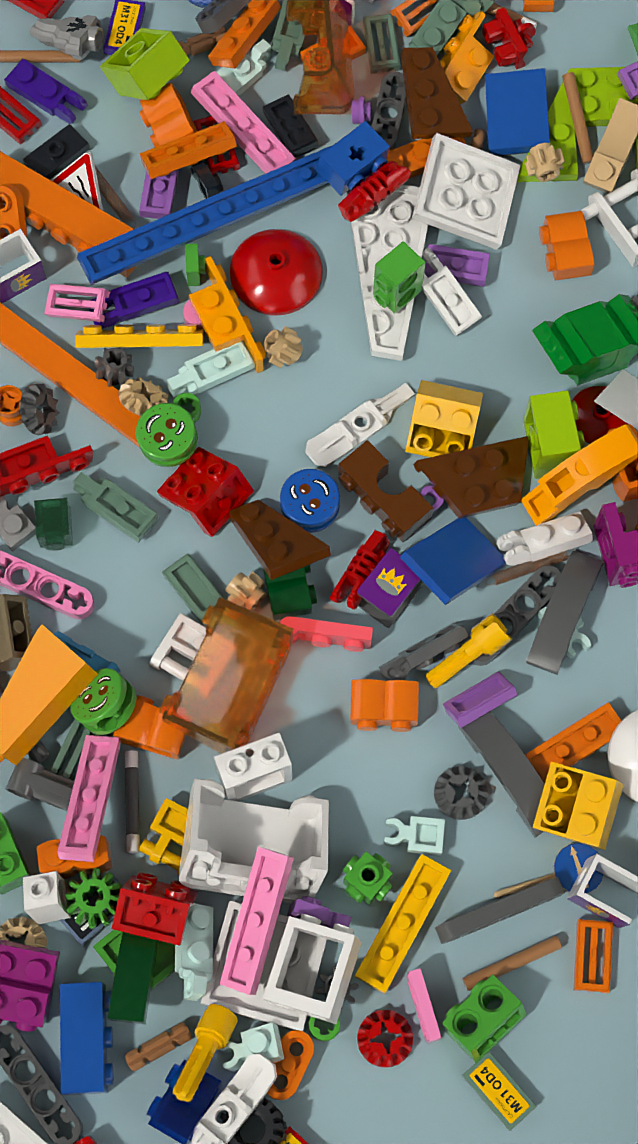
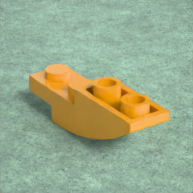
(581, 472)

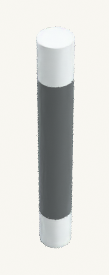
(132, 802)

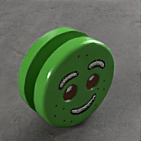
(166, 434)
(105, 702)

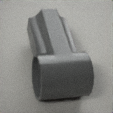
(35, 782)

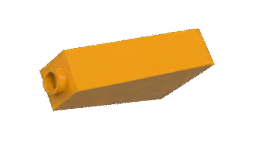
(39, 693)

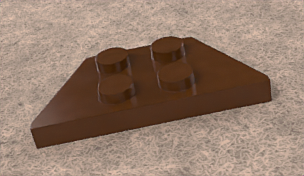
(479, 477)

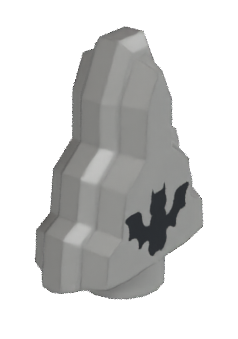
(71, 35)

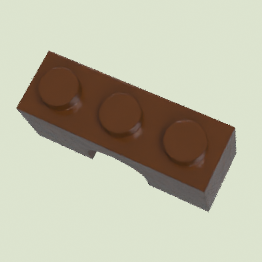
(399, 513)

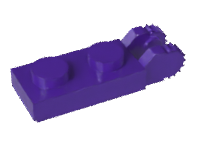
(44, 91)
(139, 299)

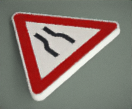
(81, 180)

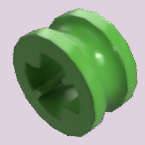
(185, 398)
(315, 1031)

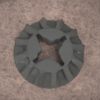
(34, 419)
(463, 808)

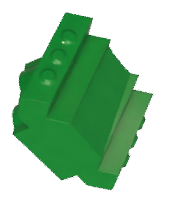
(592, 339)

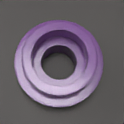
(361, 110)

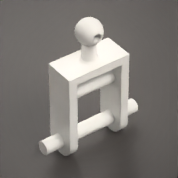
(601, 208)

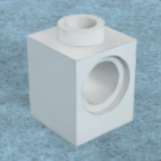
(46, 897)

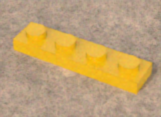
(124, 336)
(402, 923)

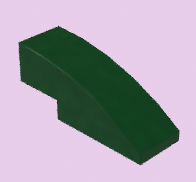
(133, 979)

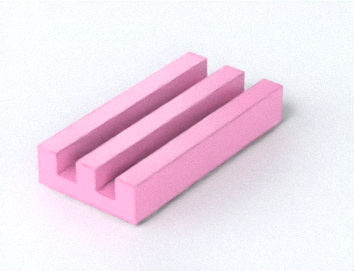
(98, 305)
(423, 1006)

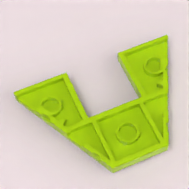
(599, 94)

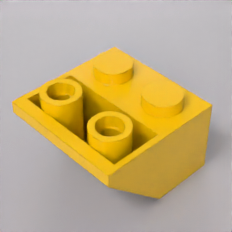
(443, 419)
(578, 805)

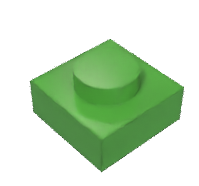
(194, 264)

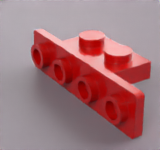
(38, 463)

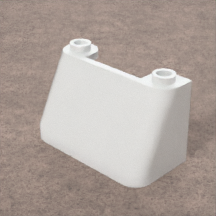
(225, 836)

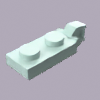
(249, 69)
(211, 369)
(195, 953)

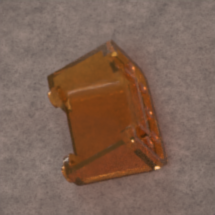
(327, 70)
(229, 677)

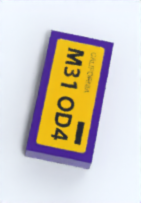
(124, 23)

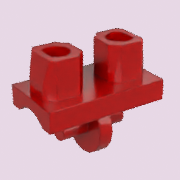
(514, 36)

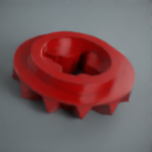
(375, 1052)

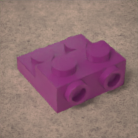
(617, 548)
(26, 984)

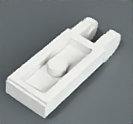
(448, 296)
(545, 539)

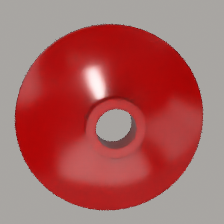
(589, 421)

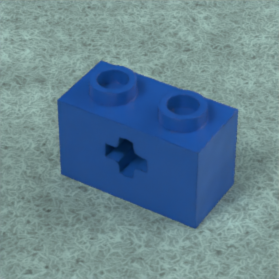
(353, 158)

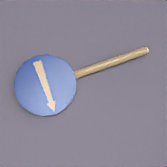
(566, 867)

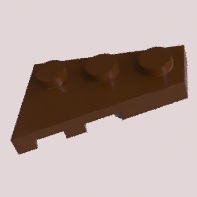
(430, 97)
(276, 540)

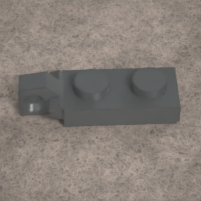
(421, 653)

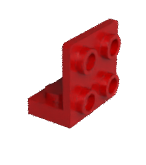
(207, 489)
(153, 908)

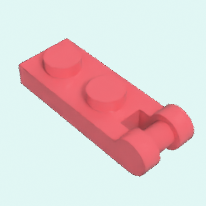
(325, 633)

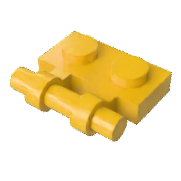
(171, 825)

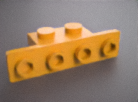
(465, 58)
(220, 316)

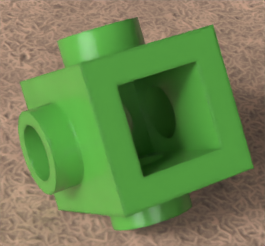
(364, 890)

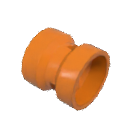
(9, 399)

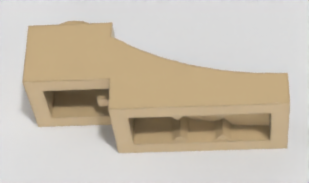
(614, 148)

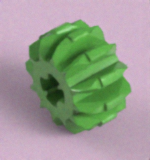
(86, 889)

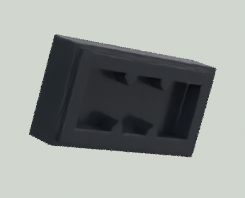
(290, 127)
(57, 152)

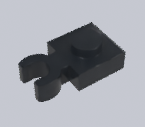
(208, 183)

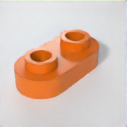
(13, 213)
(292, 1066)

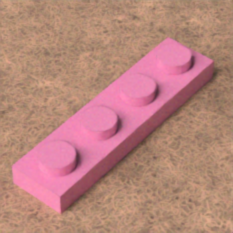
(246, 127)
(89, 798)
(256, 921)

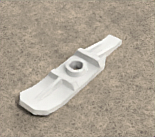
(346, 436)
(237, 1098)

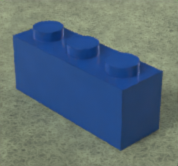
(85, 1038)

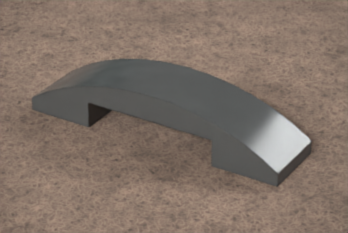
(564, 612)
(508, 764)

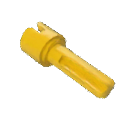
(485, 638)
(212, 1034)

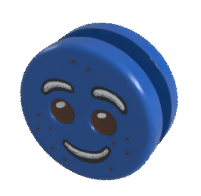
(310, 499)

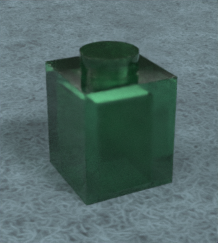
(53, 523)

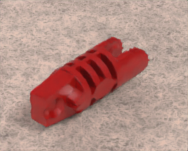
(373, 190)
(359, 569)

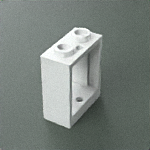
(252, 775)
(328, 1010)

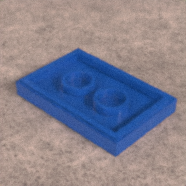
(516, 111)
(453, 559)

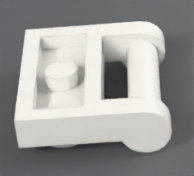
(185, 638)

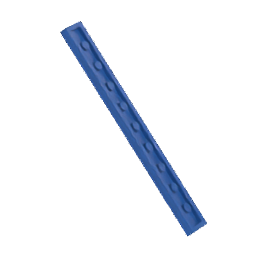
(201, 219)

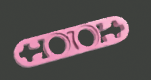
(37, 579)

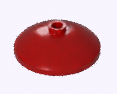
(278, 287)

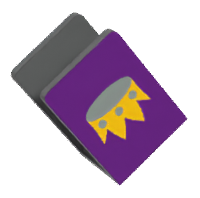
(389, 589)

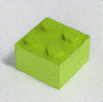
(145, 63)
(551, 430)

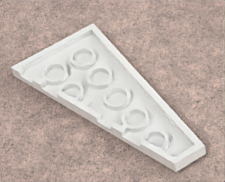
(373, 238)

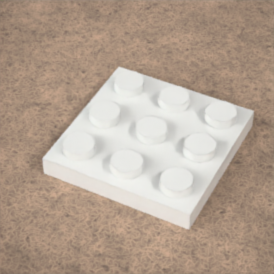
(466, 191)
(299, 977)

